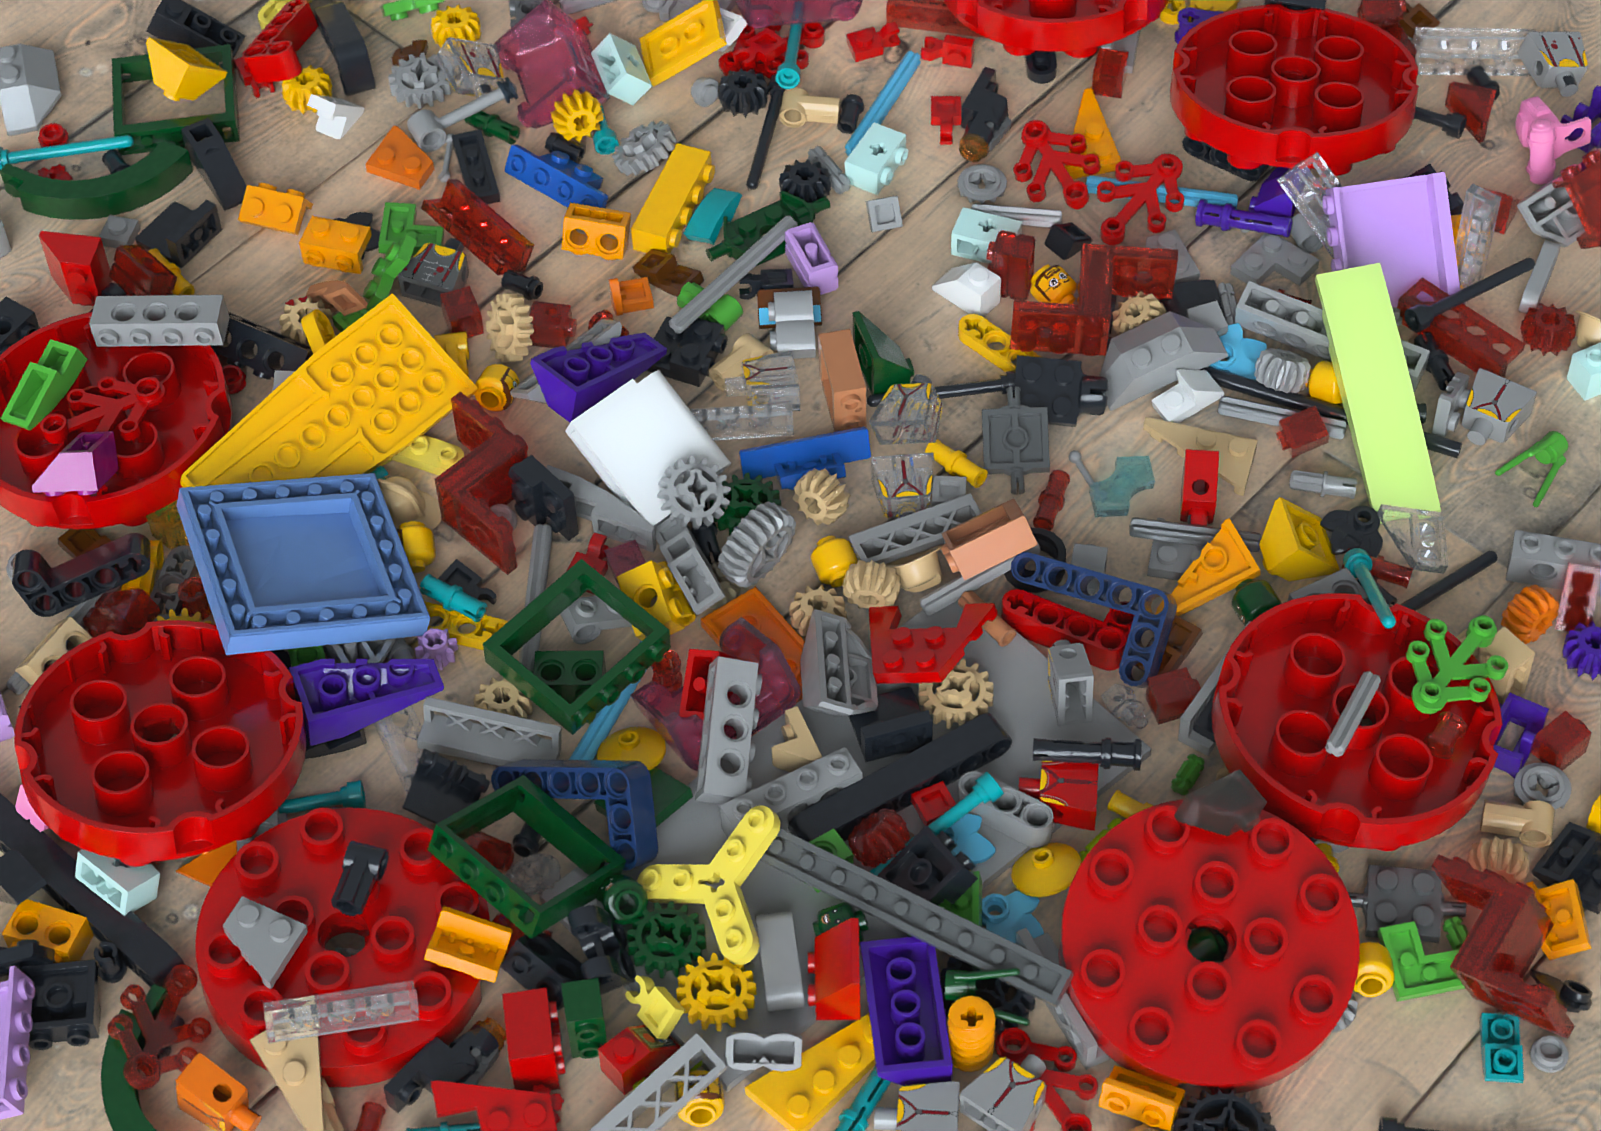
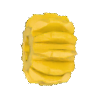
(455, 23)
(298, 90)
(577, 115)

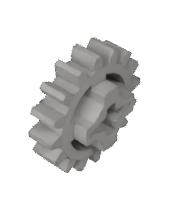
(418, 81)
(644, 148)
(708, 489)

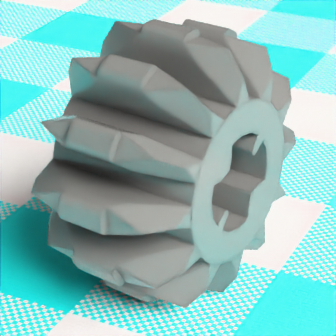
(1282, 370)

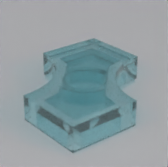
(1113, 494)

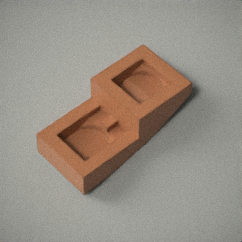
(337, 297)

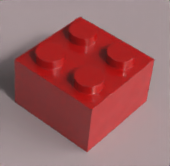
(533, 1039)

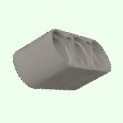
(1017, 821)
(779, 961)

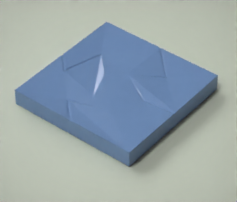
(301, 563)

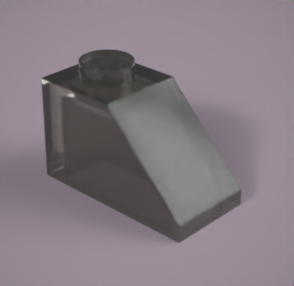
(1223, 805)

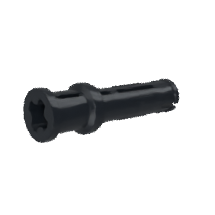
(1105, 753)

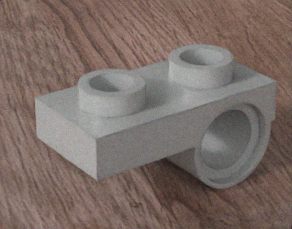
(588, 617)

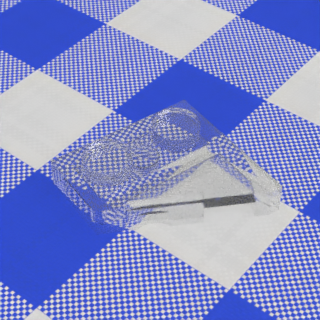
(1418, 536)

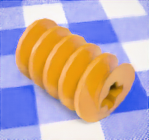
(971, 1033)

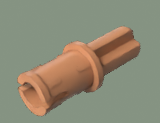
(998, 628)

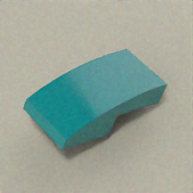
(709, 215)
(1501, 1048)

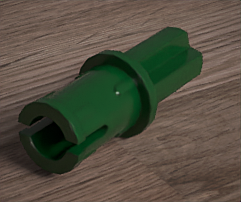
(493, 126)

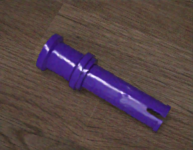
(1227, 214)

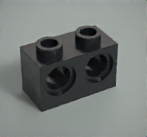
(542, 964)

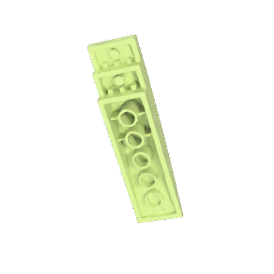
(1376, 388)

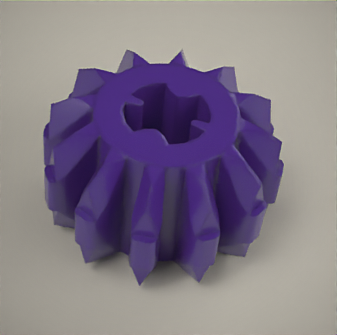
(1583, 649)

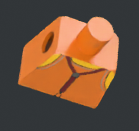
(214, 1097)

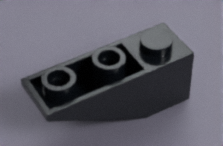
(187, 25)
(214, 162)

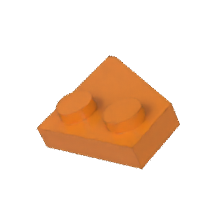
(400, 160)

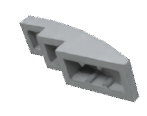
(607, 512)
(688, 565)

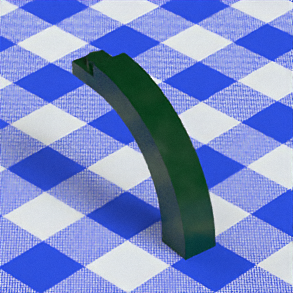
(105, 195)
(119, 1097)

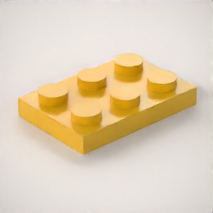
(683, 41)

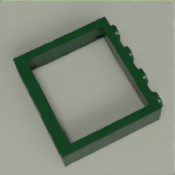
(151, 134)
(544, 609)
(551, 823)

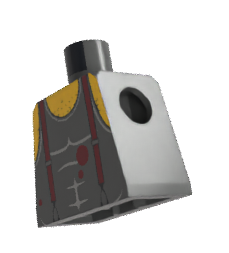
(434, 272)

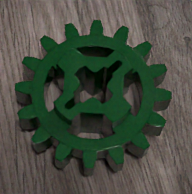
(743, 497)
(665, 944)

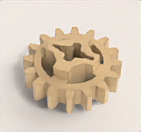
(509, 327)
(956, 695)

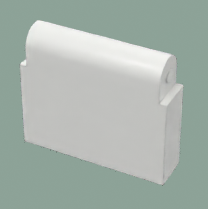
(637, 437)

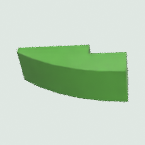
(44, 385)

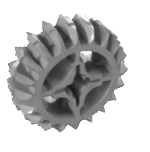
(756, 544)

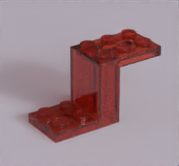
(1085, 325)
(481, 482)
(1502, 944)

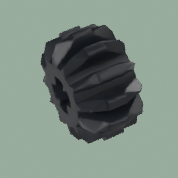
(743, 92)
(805, 180)

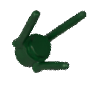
(964, 983)

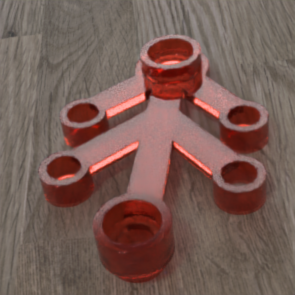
(157, 1032)

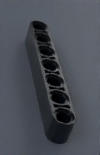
(891, 786)

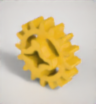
(716, 992)

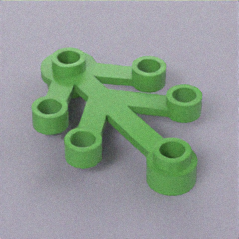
(1478, 634)

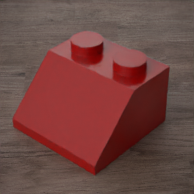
(77, 265)
(836, 973)

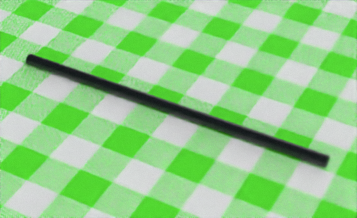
(1302, 402)

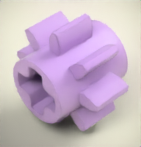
(438, 646)

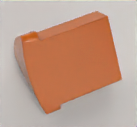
(630, 295)

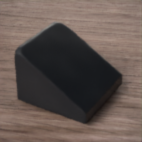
(1066, 240)

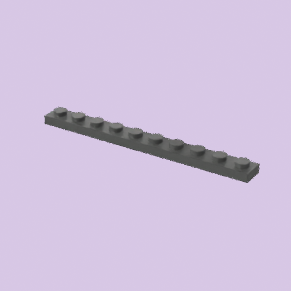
(917, 917)

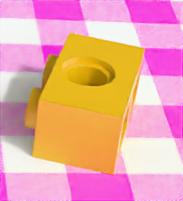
(646, 582)

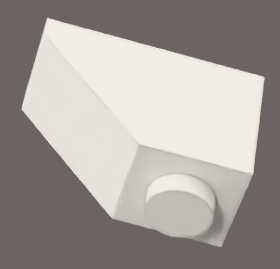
(970, 288)

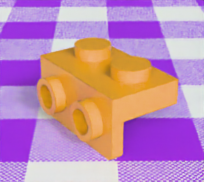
(274, 209)
(334, 244)
(1566, 912)
(468, 944)
(1141, 1098)

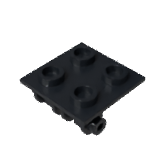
(442, 787)

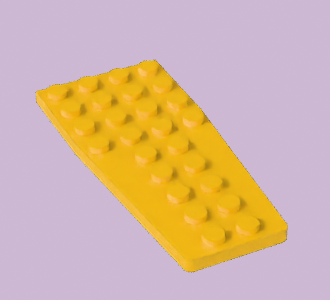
(343, 407)

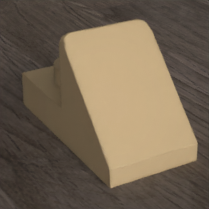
(799, 743)

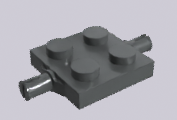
(1015, 440)
(1405, 896)

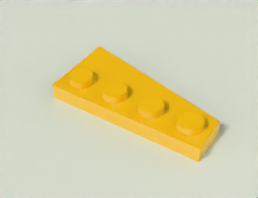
(825, 1075)

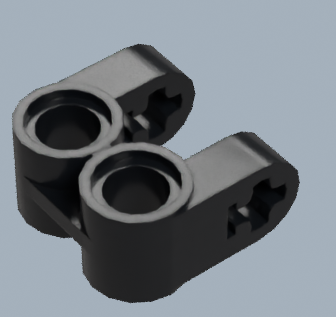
(604, 947)

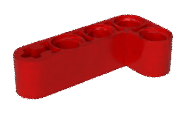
(273, 52)
(1030, 613)

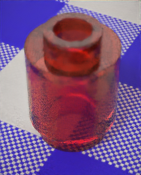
(493, 849)

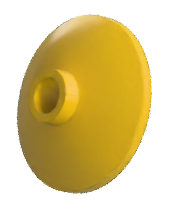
(634, 745)
(1046, 870)

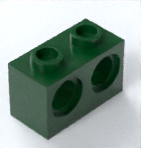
(569, 670)
(584, 1017)

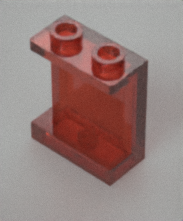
(1584, 190)

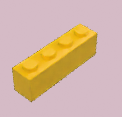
(672, 199)

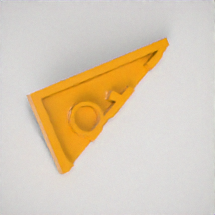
(1097, 135)
(1219, 569)

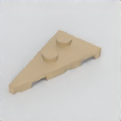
(1235, 452)
(297, 1074)

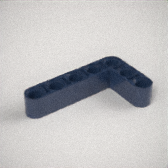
(1108, 596)
(619, 782)

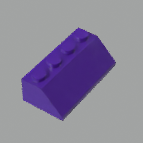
(906, 1011)

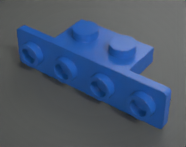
(556, 177)
(796, 457)

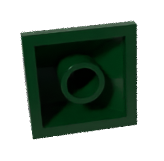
(879, 356)

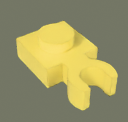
(658, 1007)

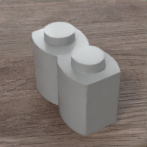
(793, 323)
(752, 1050)

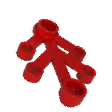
(811, 37)
(1054, 161)
(1141, 194)
(139, 396)
(1067, 1119)

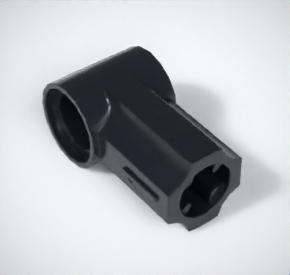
(361, 868)

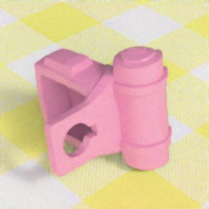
(1545, 137)

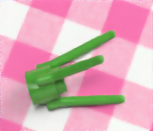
(1547, 450)

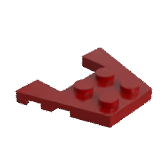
(921, 653)
(495, 1107)

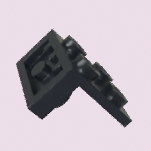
(181, 231)
(893, 726)

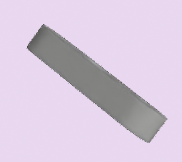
(1539, 276)

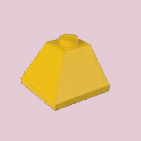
(181, 69)
(1296, 544)

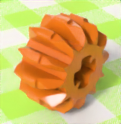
(1530, 613)

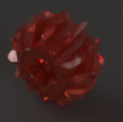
(1548, 329)
(878, 837)

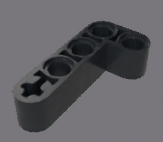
(346, 47)
(79, 579)

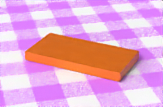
(763, 616)

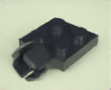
(1060, 388)

